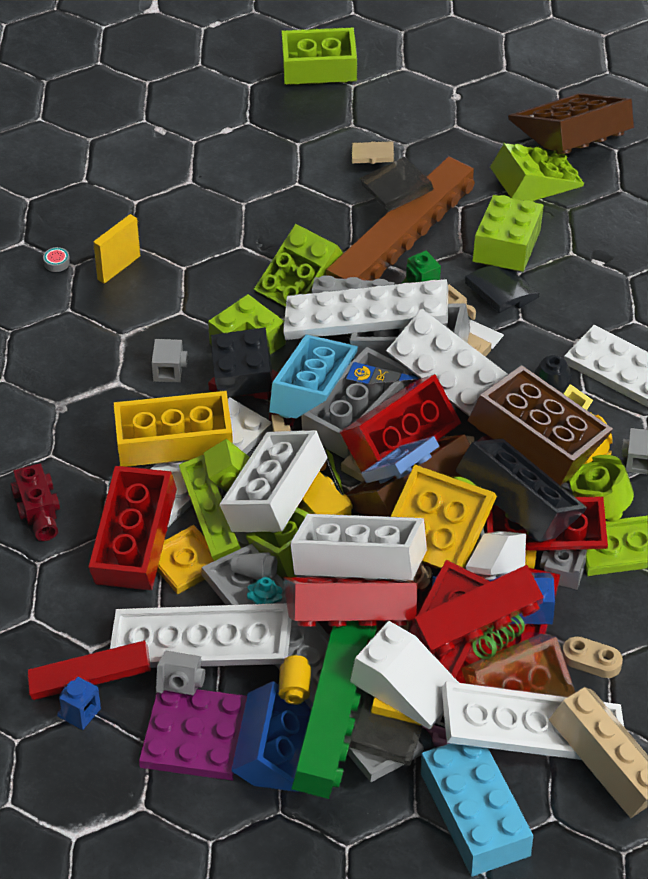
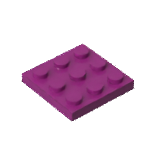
(193, 733)

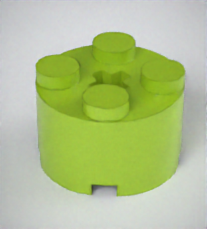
(606, 478)

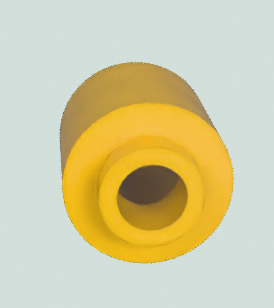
(295, 679)

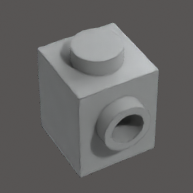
(168, 360)
(636, 451)

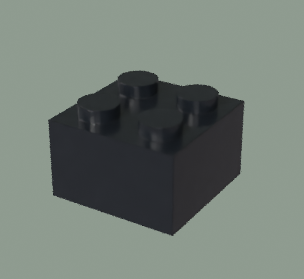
(242, 362)

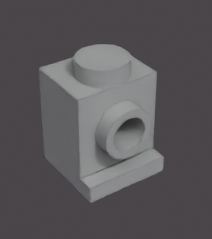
(567, 563)
(179, 673)

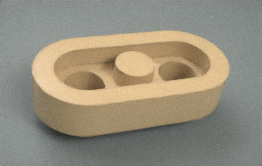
(591, 657)

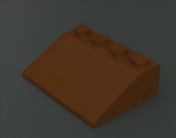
(575, 121)
(539, 423)
(381, 499)

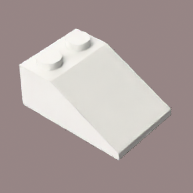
(402, 674)

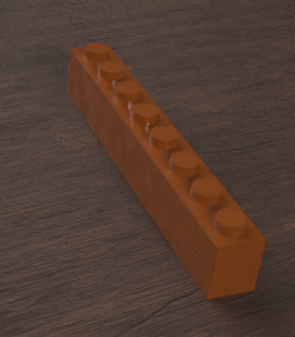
(404, 225)

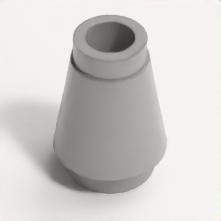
(255, 565)

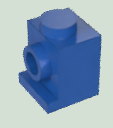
(75, 698)

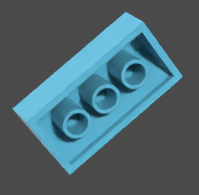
(309, 375)

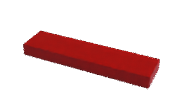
(93, 668)

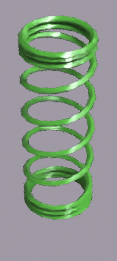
(493, 643)

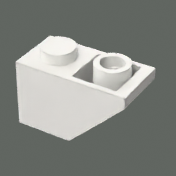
(498, 554)

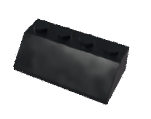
(521, 488)

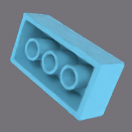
(476, 806)

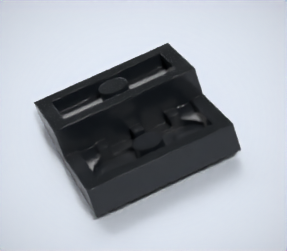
(501, 287)

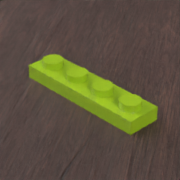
(206, 501)

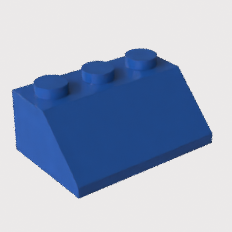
(270, 739)

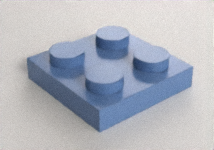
(400, 460)

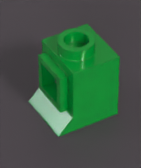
(422, 268)

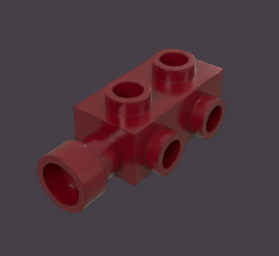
(36, 502)

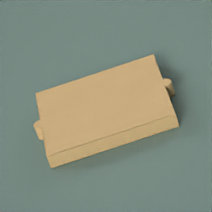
(372, 152)

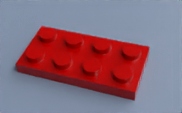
(449, 584)

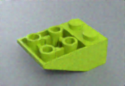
(534, 172)
(297, 264)

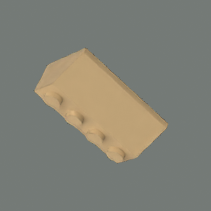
(605, 748)

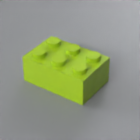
(319, 55)
(508, 232)

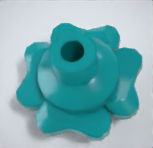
(264, 592)

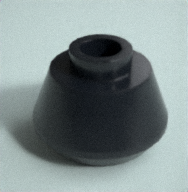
(554, 371)

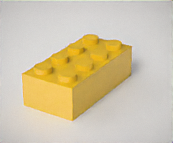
(171, 427)

